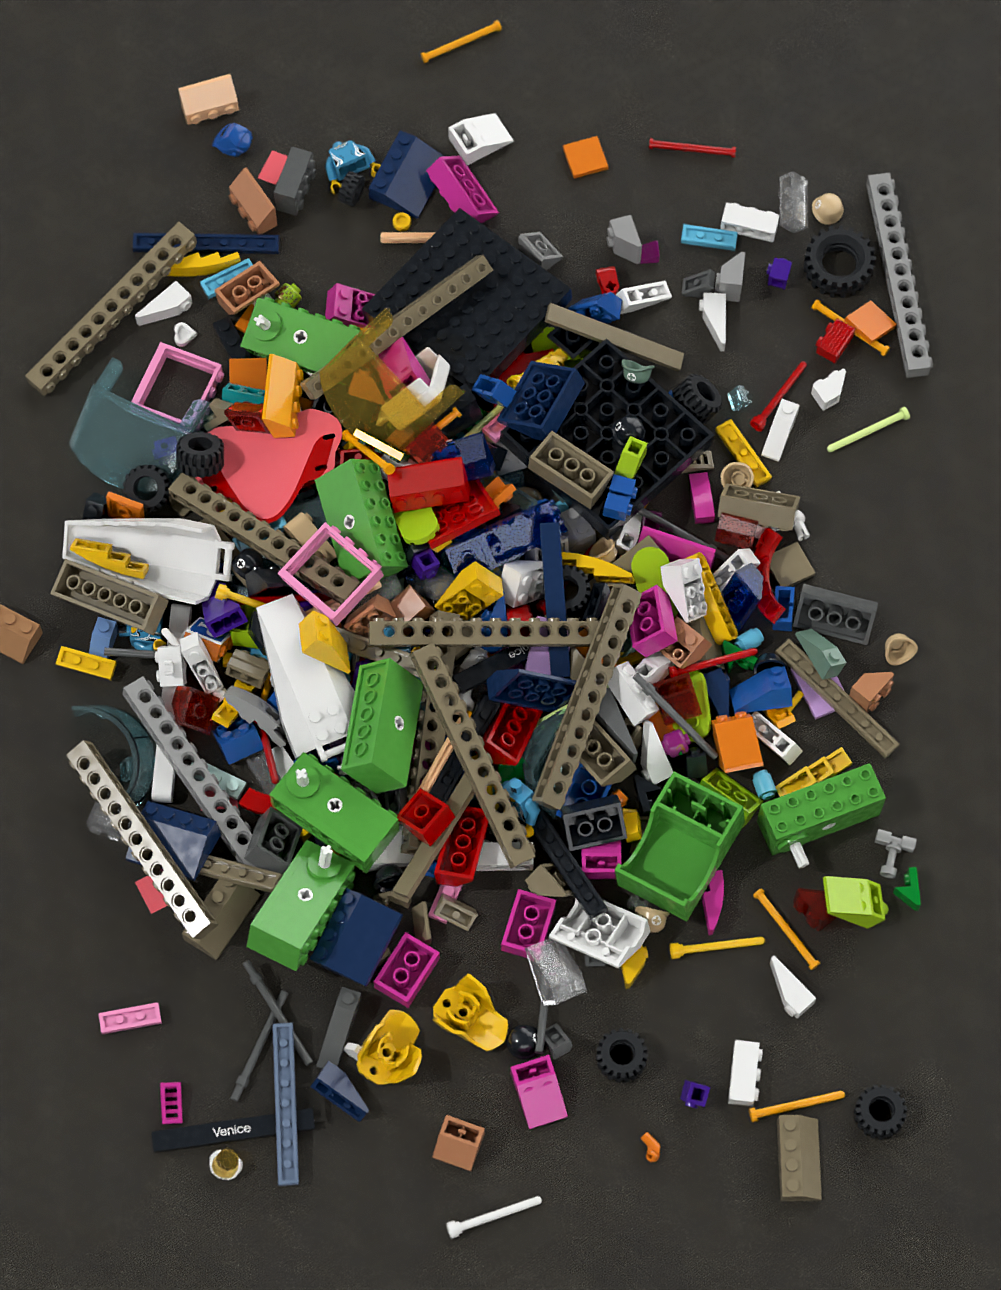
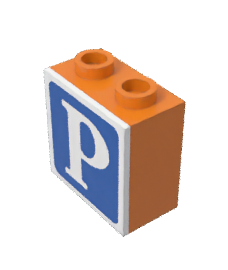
(216, 646)

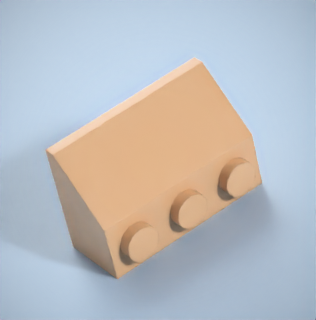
(208, 99)

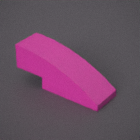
(701, 498)
(713, 901)

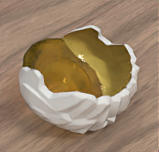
(225, 1164)

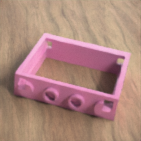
(166, 351)
(308, 550)

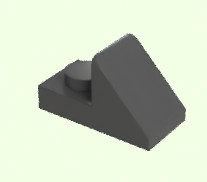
(698, 284)
(557, 1041)

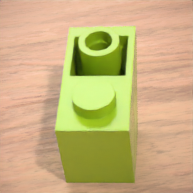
(631, 458)

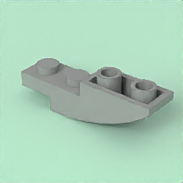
(254, 708)

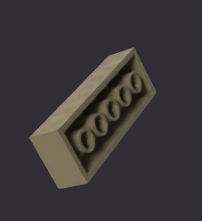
(109, 597)

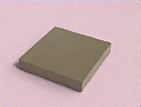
(790, 566)

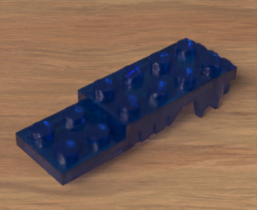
(504, 539)

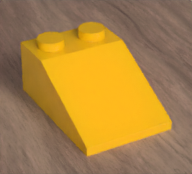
(323, 641)

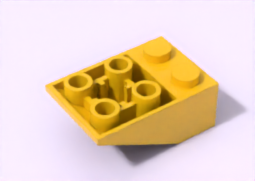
(471, 592)

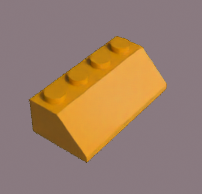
(282, 396)

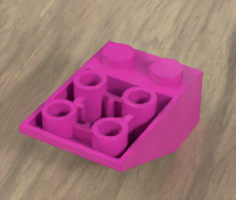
(346, 305)
(403, 362)
(601, 860)
(538, 1091)

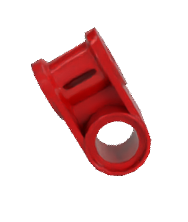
(607, 280)

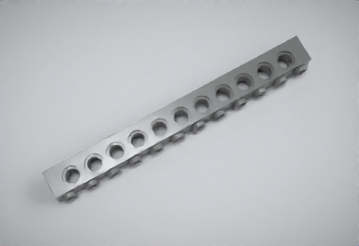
(913, 365)
(154, 726)

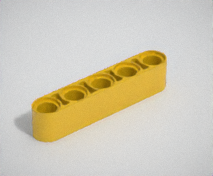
(718, 615)

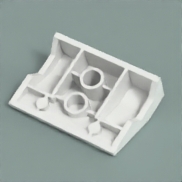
(607, 937)

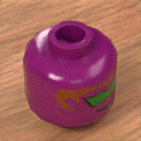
(675, 743)

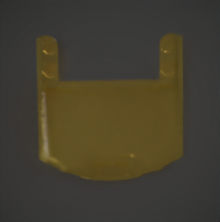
(372, 397)

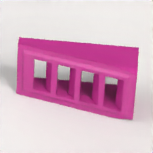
(171, 1085)

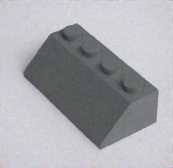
(835, 614)

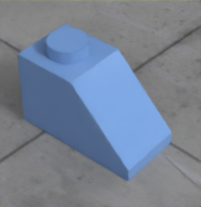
(103, 636)

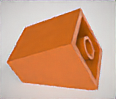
(736, 742)

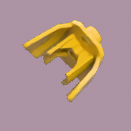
(481, 1024)
(396, 1039)

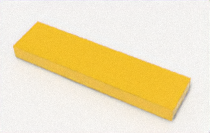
(743, 451)

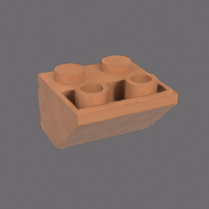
(374, 608)
(688, 648)
(871, 688)
(458, 1143)

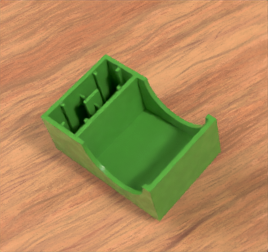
(681, 846)

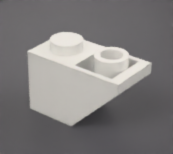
(828, 391)

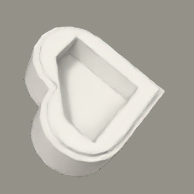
(184, 334)
(352, 1050)

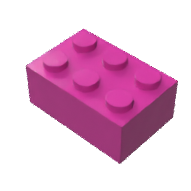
(653, 622)
(527, 922)
(406, 970)

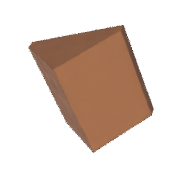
(411, 605)

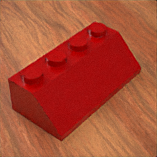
(428, 484)
(510, 733)
(462, 849)

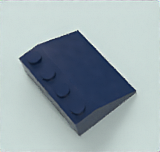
(403, 177)
(542, 399)
(530, 689)
(183, 834)
(356, 937)

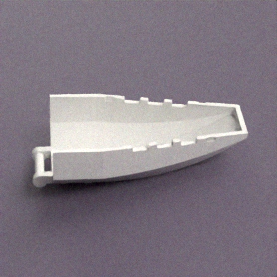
(179, 553)
(309, 694)

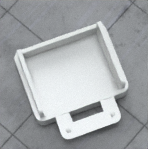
(437, 370)

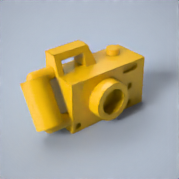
(632, 824)

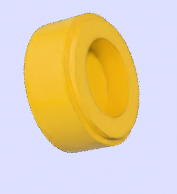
(401, 221)

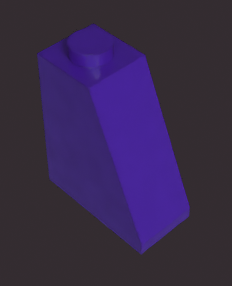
(222, 615)

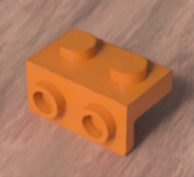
(499, 491)

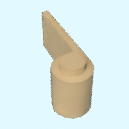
(303, 529)

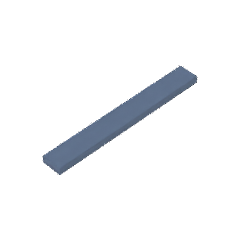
(285, 1104)

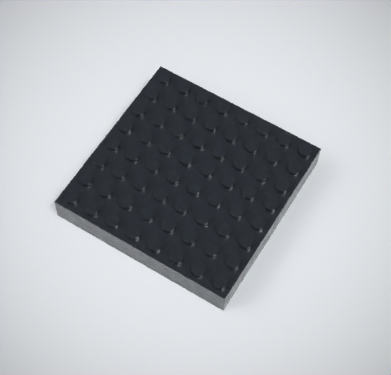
(490, 320)
(670, 430)

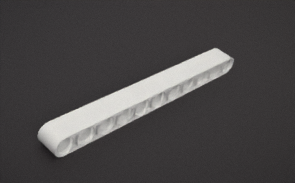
(164, 773)

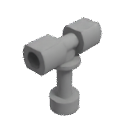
(894, 846)

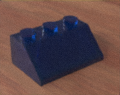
(475, 455)
(743, 594)

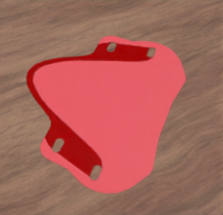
(267, 471)

